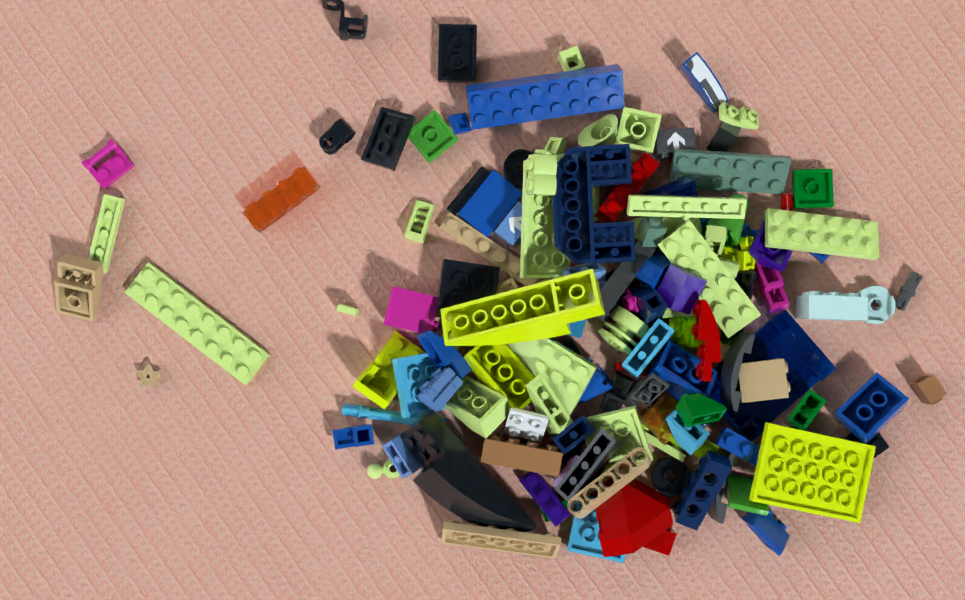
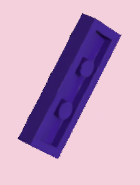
(545, 497)

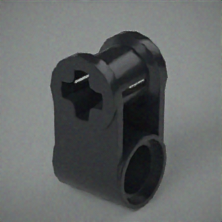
(338, 135)

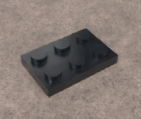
(457, 53)
(388, 138)

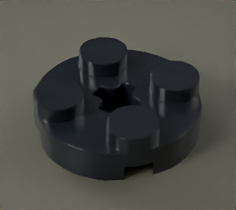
(512, 164)
(663, 467)

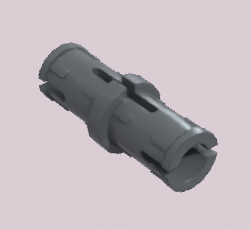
(908, 290)

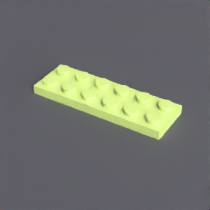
(821, 234)
(723, 294)

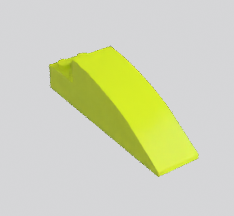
(525, 312)

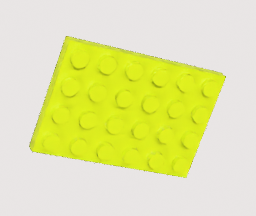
(812, 473)

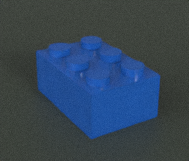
(871, 408)

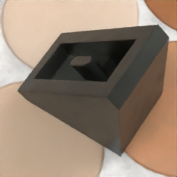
(723, 137)

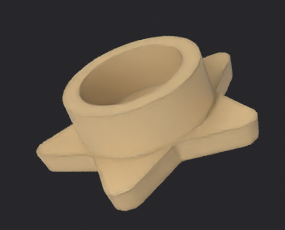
(148, 371)

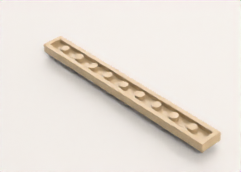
(496, 255)

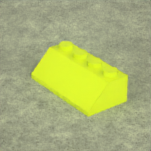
(502, 372)

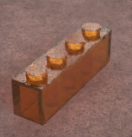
(281, 199)

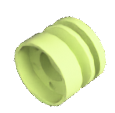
(623, 330)

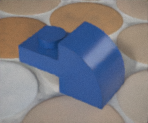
(353, 436)

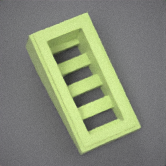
(413, 235)
(715, 238)

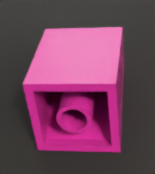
(411, 311)

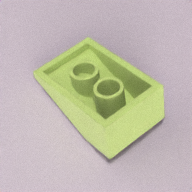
(478, 407)

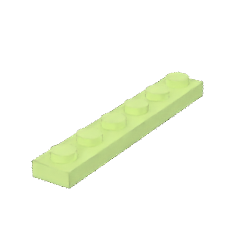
(686, 206)

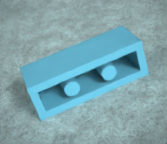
(648, 348)

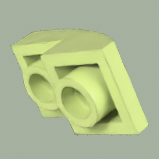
(742, 118)

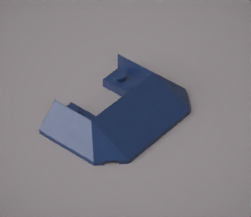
(573, 205)

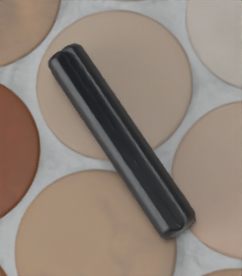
(468, 191)

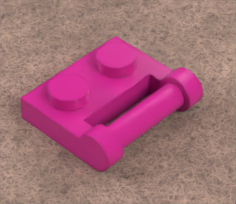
(113, 168)

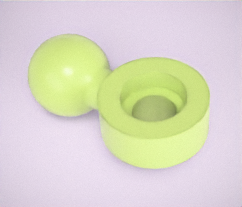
(375, 470)

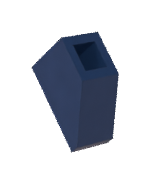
(649, 303)

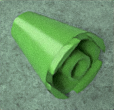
(733, 226)

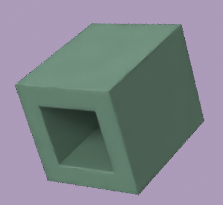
(650, 231)

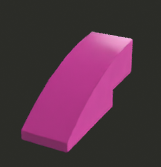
(771, 288)

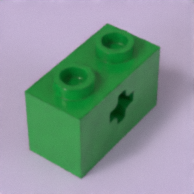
(805, 411)

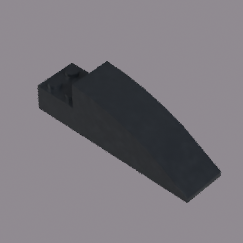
(458, 479)

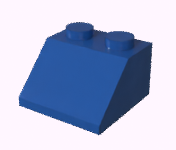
(768, 530)

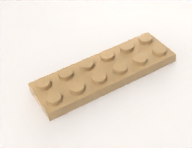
(500, 540)

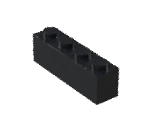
(590, 463)

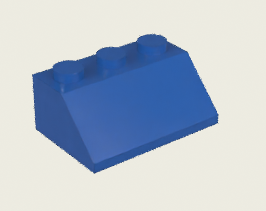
(679, 370)

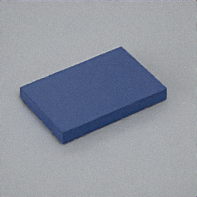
(490, 203)

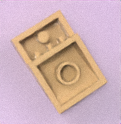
(78, 287)

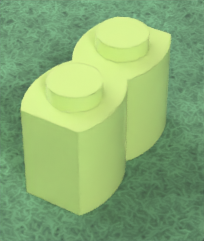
(541, 174)

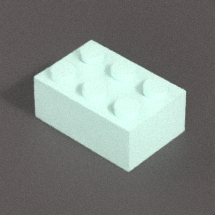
(831, 306)

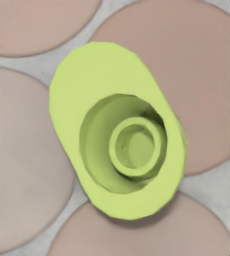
(600, 132)

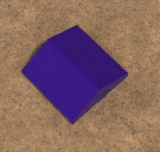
(766, 256)
(681, 289)

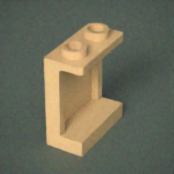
(763, 380)

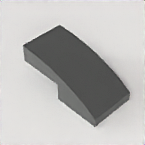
(615, 397)

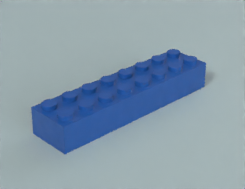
(545, 96)

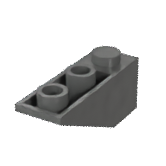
(645, 392)

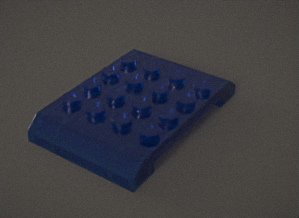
(806, 366)

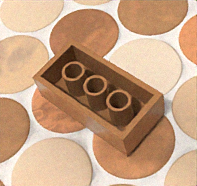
(521, 455)

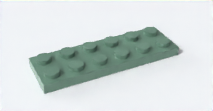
(731, 170)

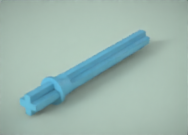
(379, 414)

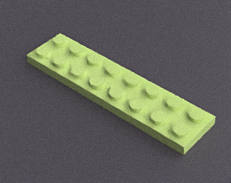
(197, 323)

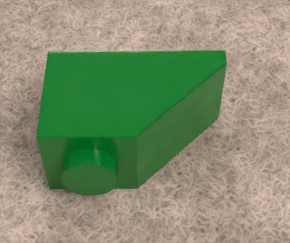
(699, 409)

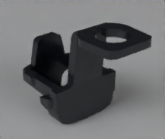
(345, 33)

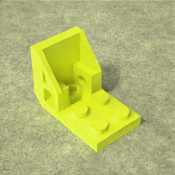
(378, 378)

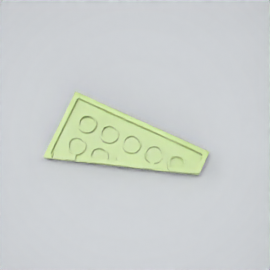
(538, 250)
(561, 367)

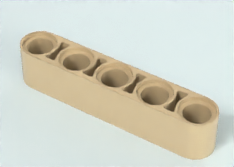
(604, 492)

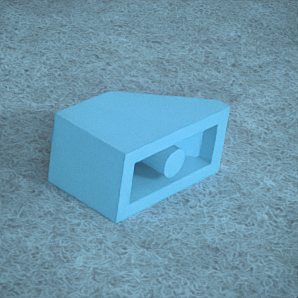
(687, 437)

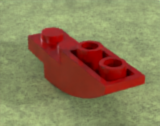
(707, 332)

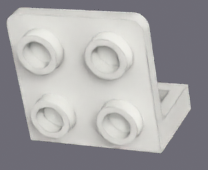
(525, 424)

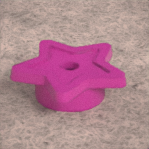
(629, 302)

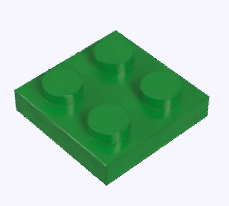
(812, 188)

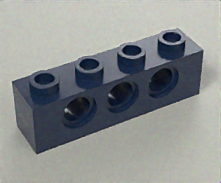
(711, 484)

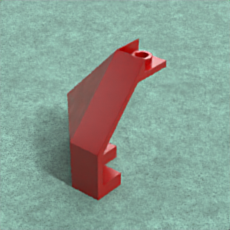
(631, 518)

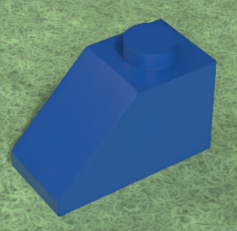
(653, 270)

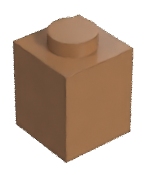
(928, 389)

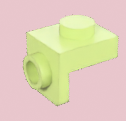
(554, 146)

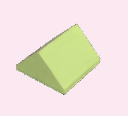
(638, 130)

